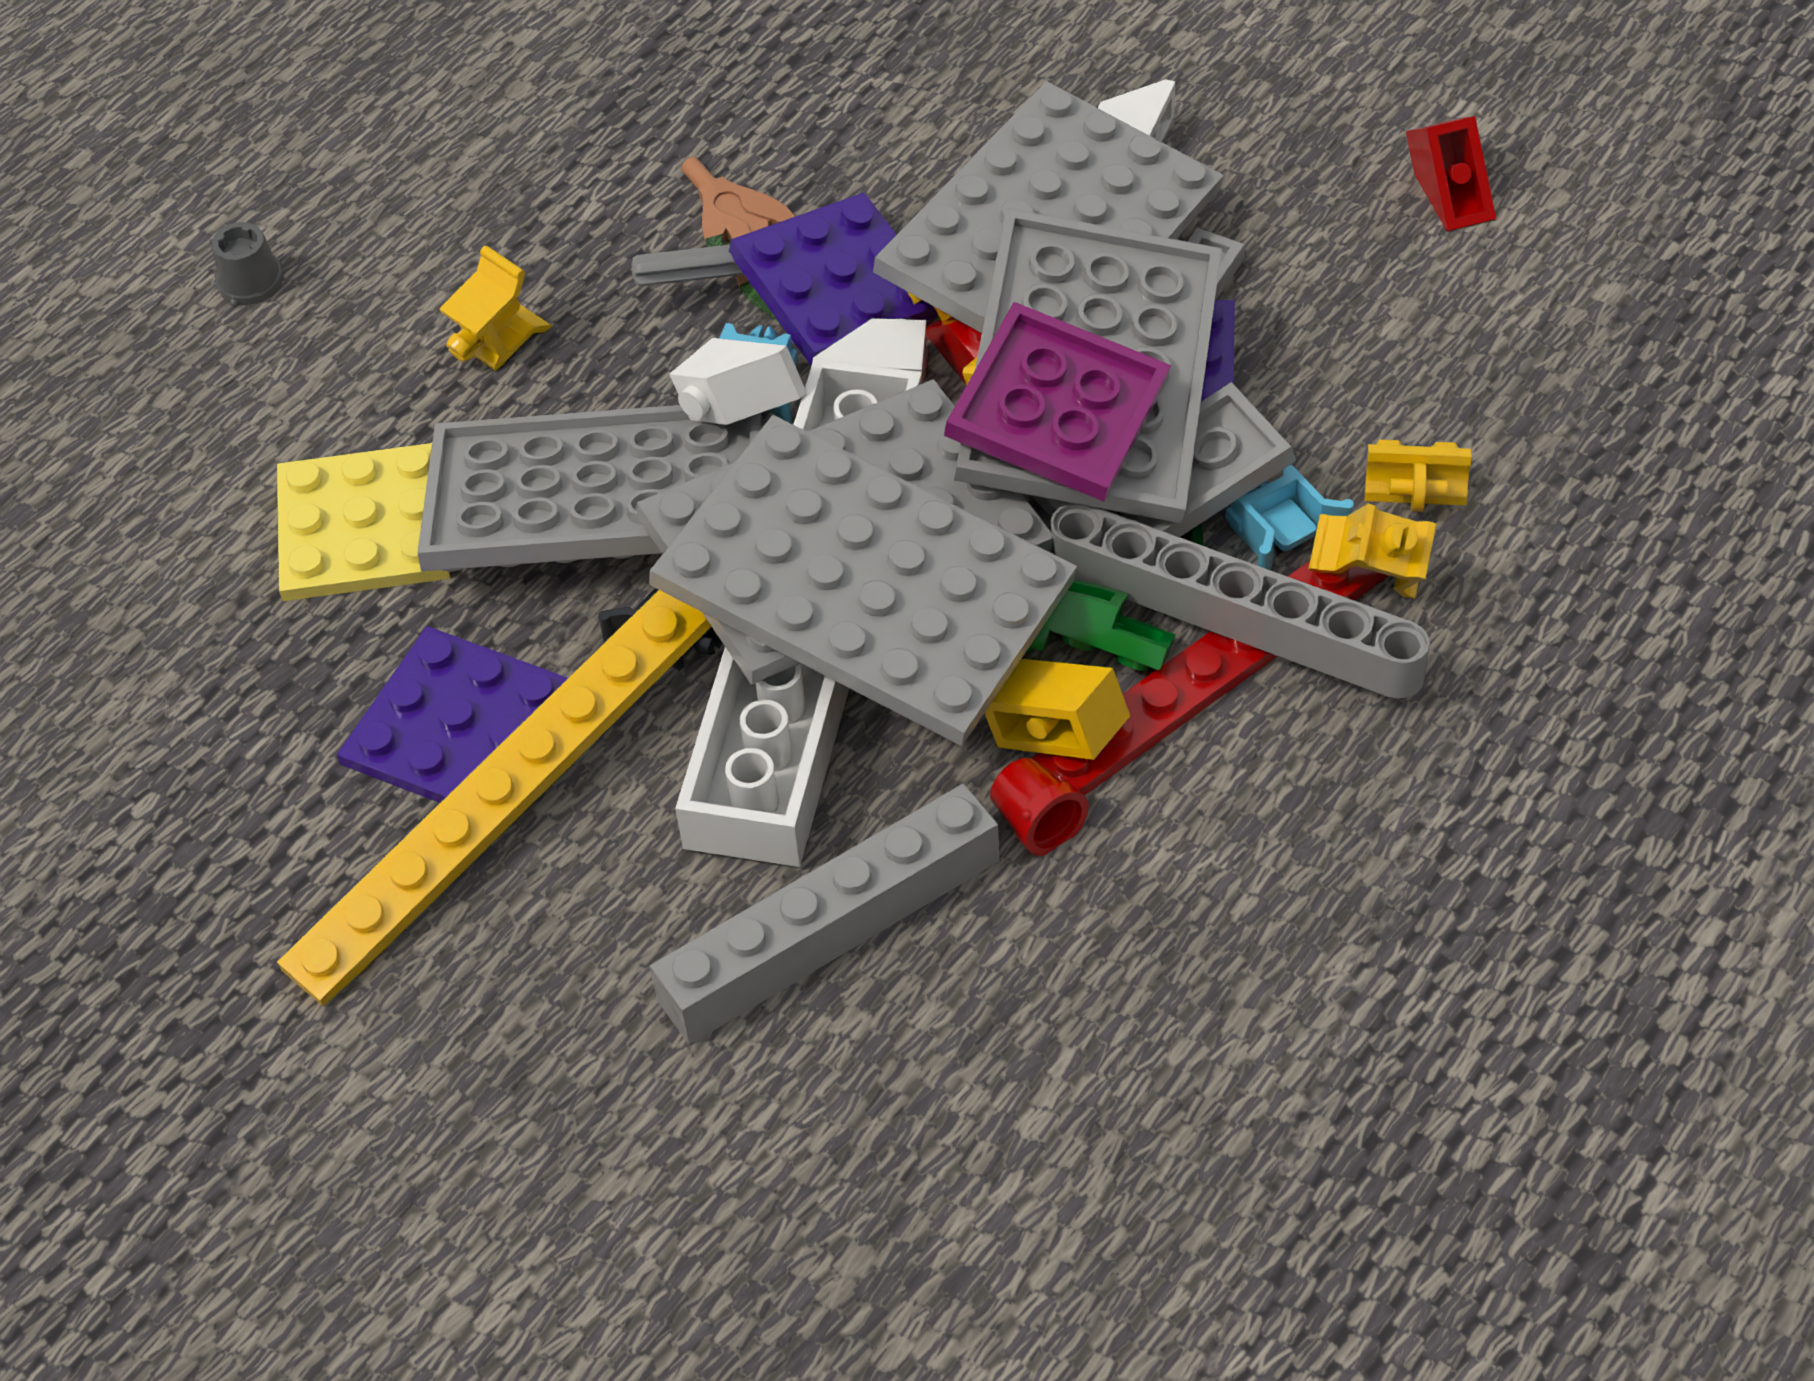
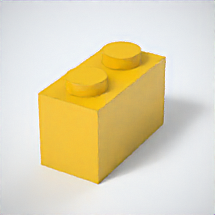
(1057, 709)

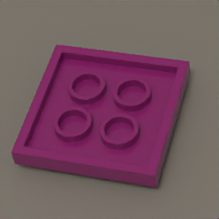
(1057, 401)

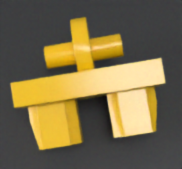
(1417, 474)

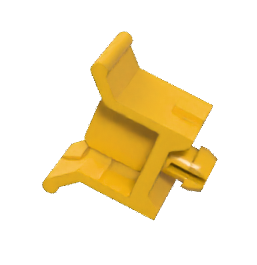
(490, 313)
(1375, 543)

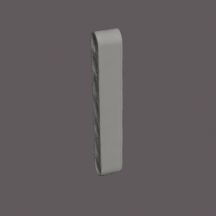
(1243, 601)

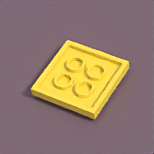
(352, 522)

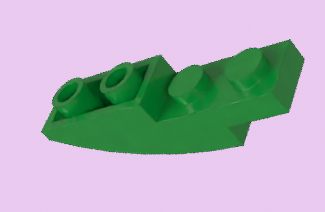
(1093, 618)

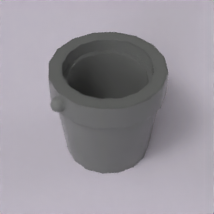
(245, 265)

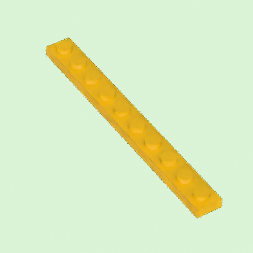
(492, 797)

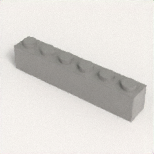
(825, 913)

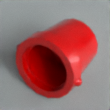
(1038, 805)

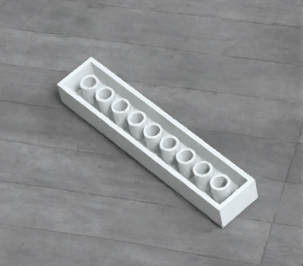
(771, 742)

